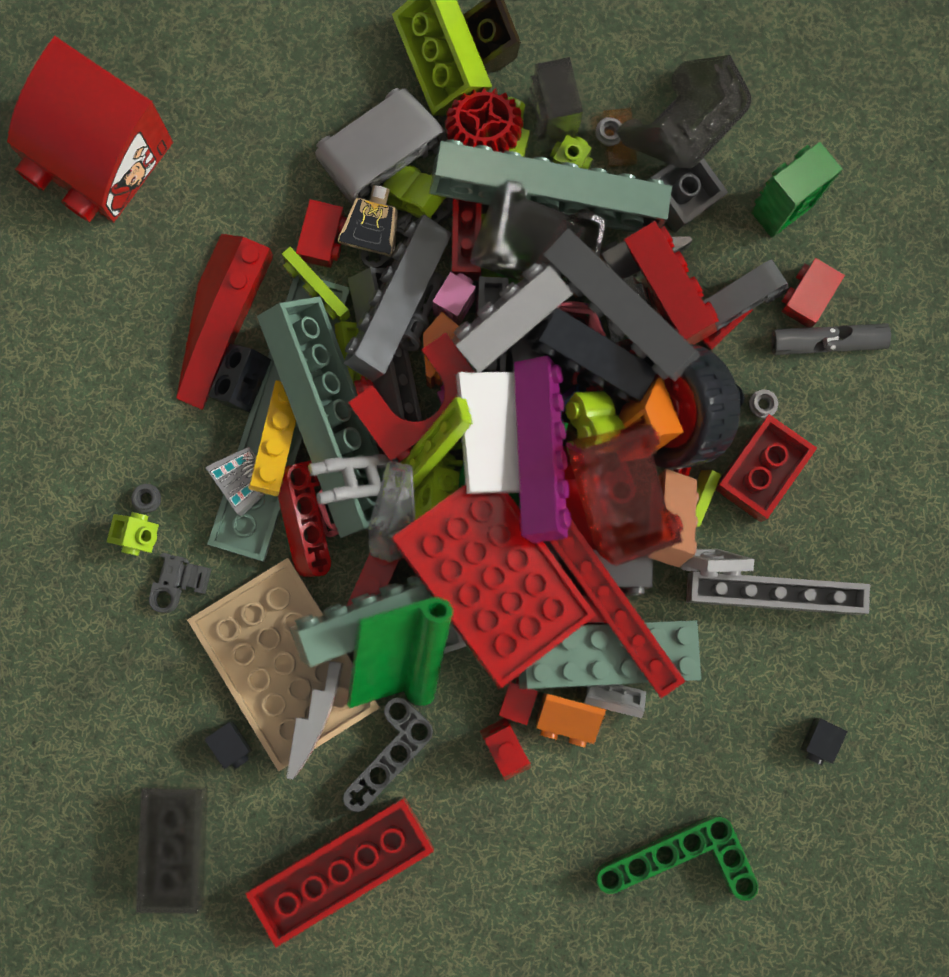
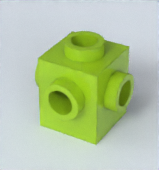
(574, 146)
(133, 533)

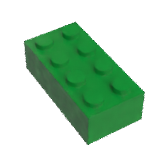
(795, 188)

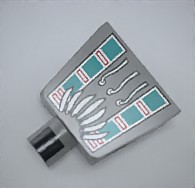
(234, 477)

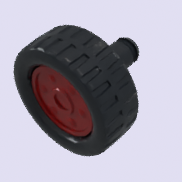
(707, 410)

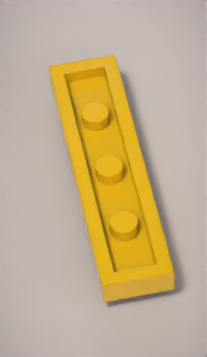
(274, 444)

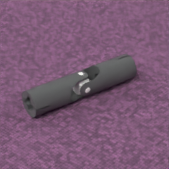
(854, 339)

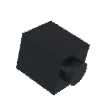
(823, 741)
(229, 746)

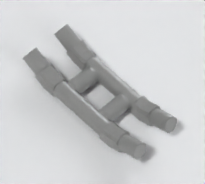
(346, 465)

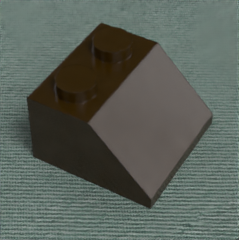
(493, 34)

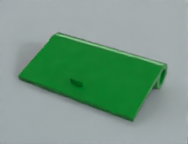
(400, 653)

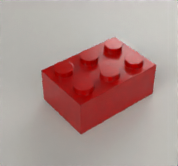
(765, 468)

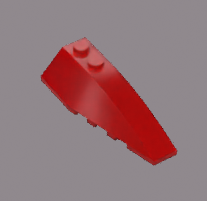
(219, 312)

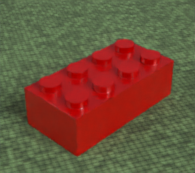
(673, 288)

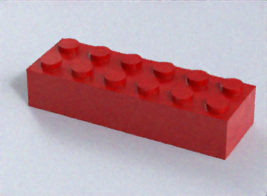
(339, 871)

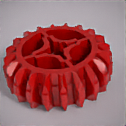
(472, 114)

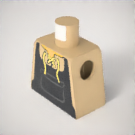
(371, 224)

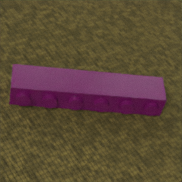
(541, 450)

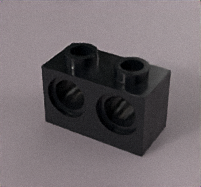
(239, 377)

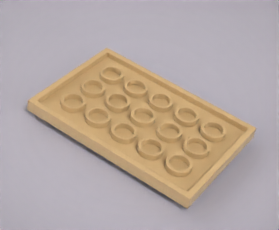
(261, 666)

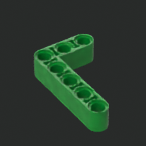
(678, 855)

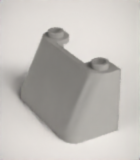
(379, 144)

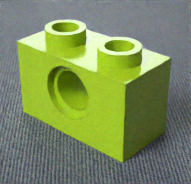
(434, 489)

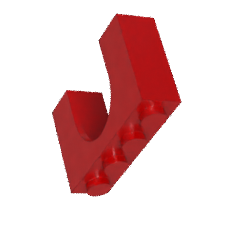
(394, 433)

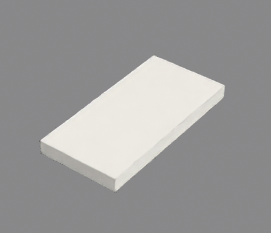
(491, 440)

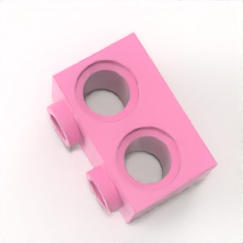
(455, 297)

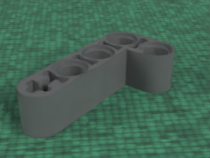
(747, 292)
(385, 760)

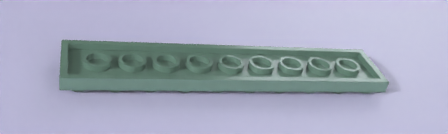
(253, 531)

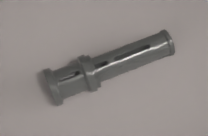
(421, 318)

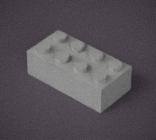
(511, 316)

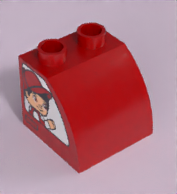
(85, 133)

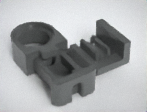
(174, 575)

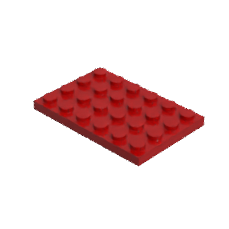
(503, 589)

